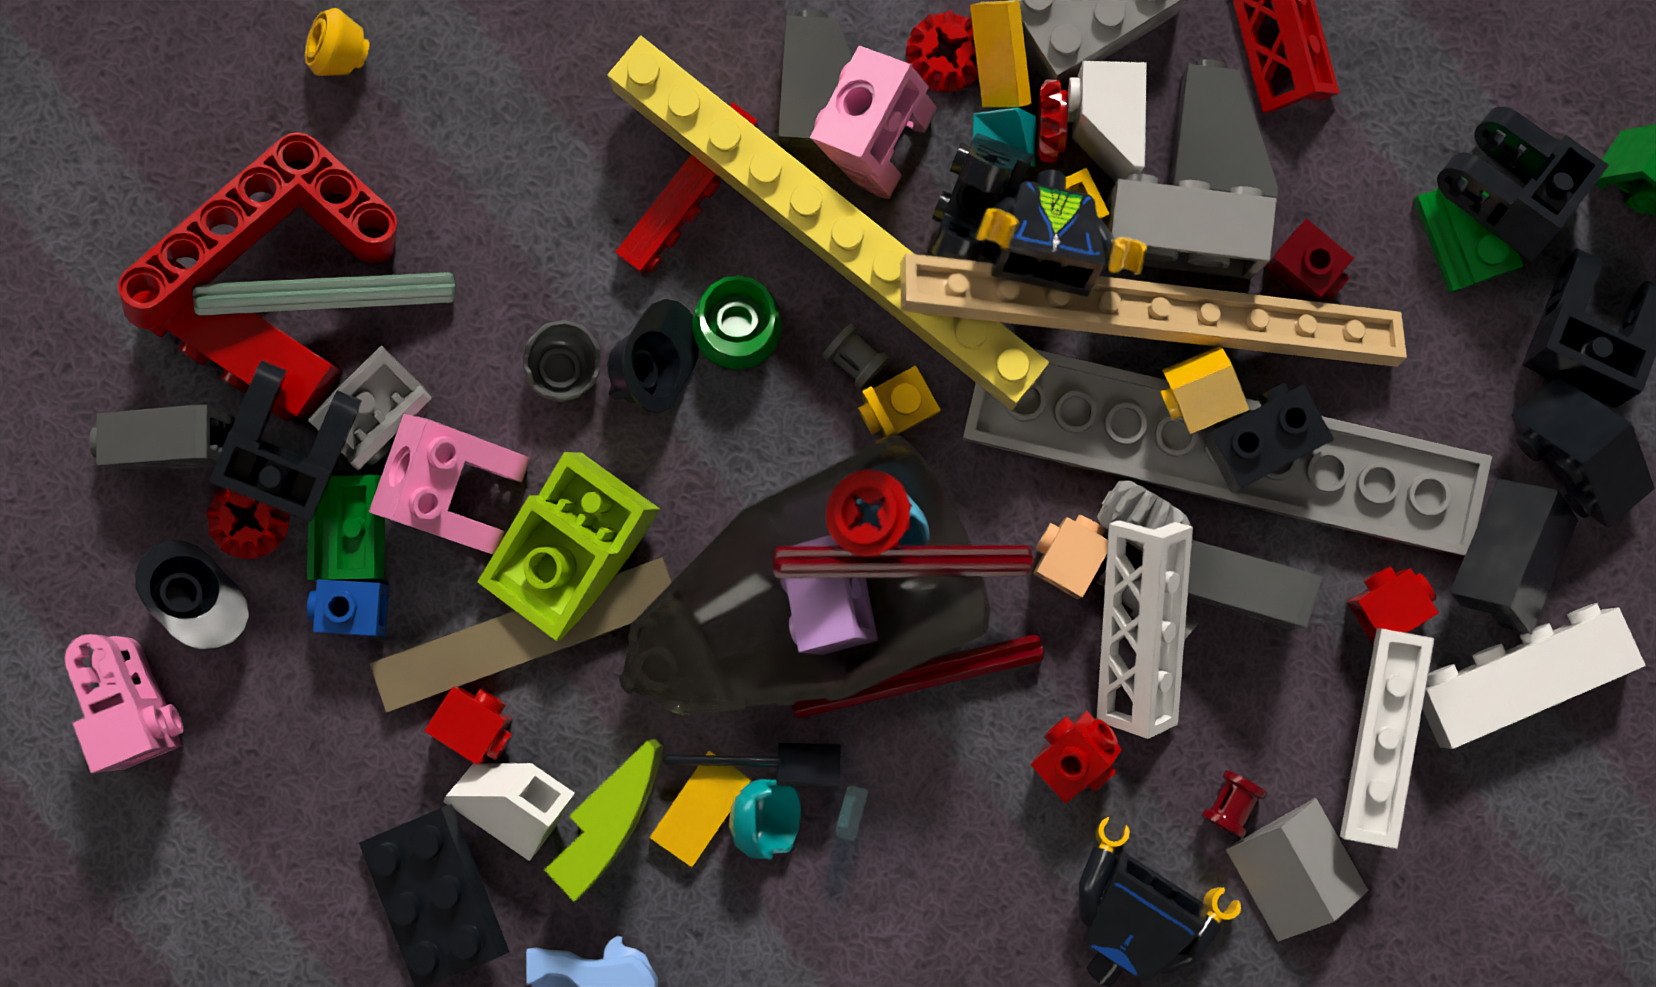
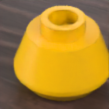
(335, 44)

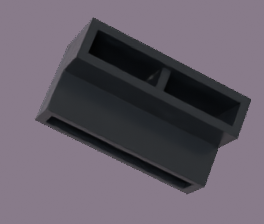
(1515, 554)

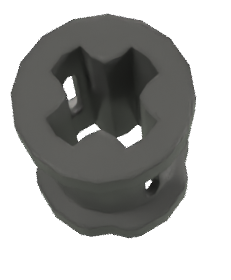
(855, 356)

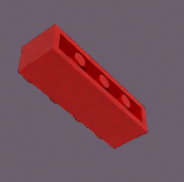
(240, 344)

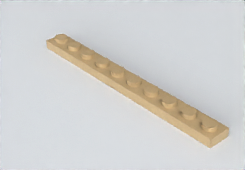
(1157, 312)

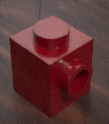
(1311, 263)

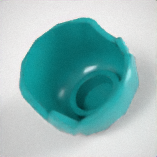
(765, 818)

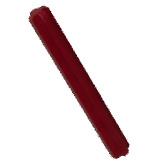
(903, 562)
(938, 672)

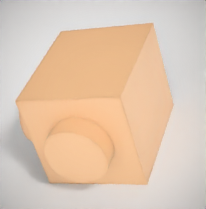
(1071, 554)

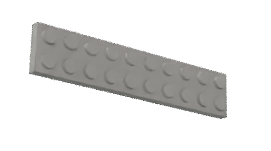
(1356, 483)

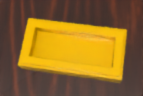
(1000, 54)
(699, 811)

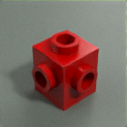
(1077, 756)

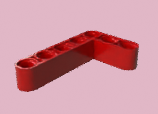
(253, 221)

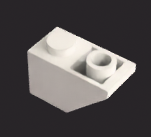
(511, 803)

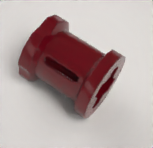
(1234, 803)

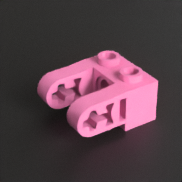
(866, 141)
(424, 475)
(122, 719)

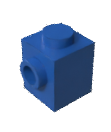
(349, 607)

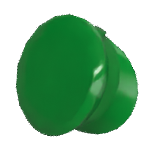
(737, 323)

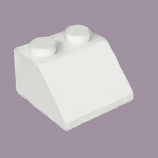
(1110, 115)

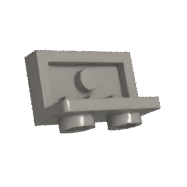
(386, 395)

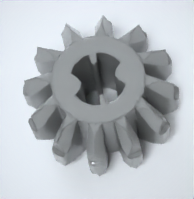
(1138, 507)

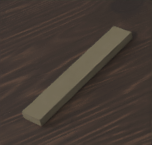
(510, 641)

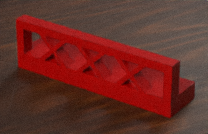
(1304, 46)

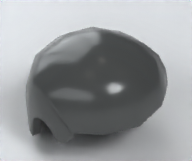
(561, 361)

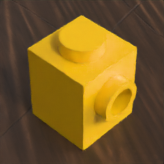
(1203, 390)

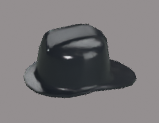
(654, 358)
(191, 595)

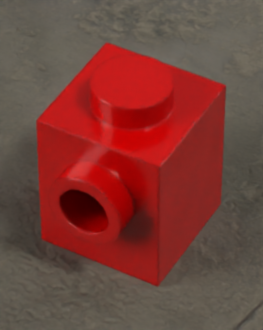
(1394, 602)
(471, 724)

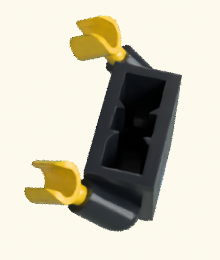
(1054, 238)
(1140, 917)

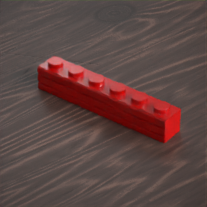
(670, 211)

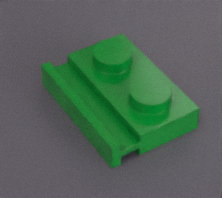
(1461, 245)
(343, 535)

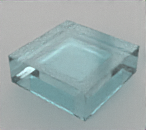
(851, 812)

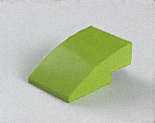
(567, 544)
(607, 821)

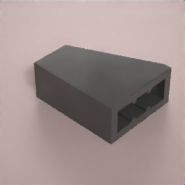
(811, 71)
(1218, 132)
(160, 438)
(1252, 586)

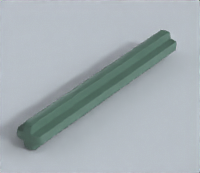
(323, 293)

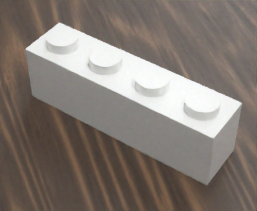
(1530, 676)

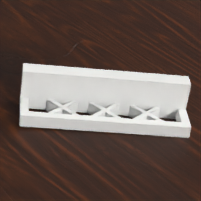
(1159, 640)
(1387, 738)

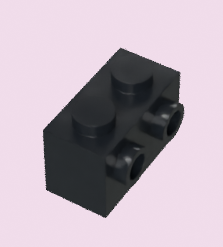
(1268, 436)

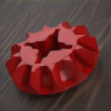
(938, 72)
(1052, 120)
(844, 513)
(248, 542)

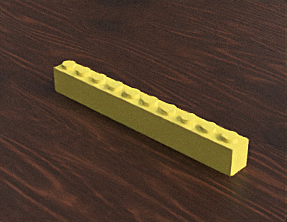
(814, 215)

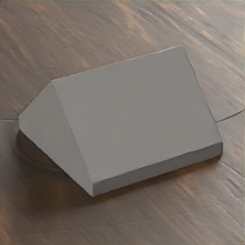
(1297, 871)

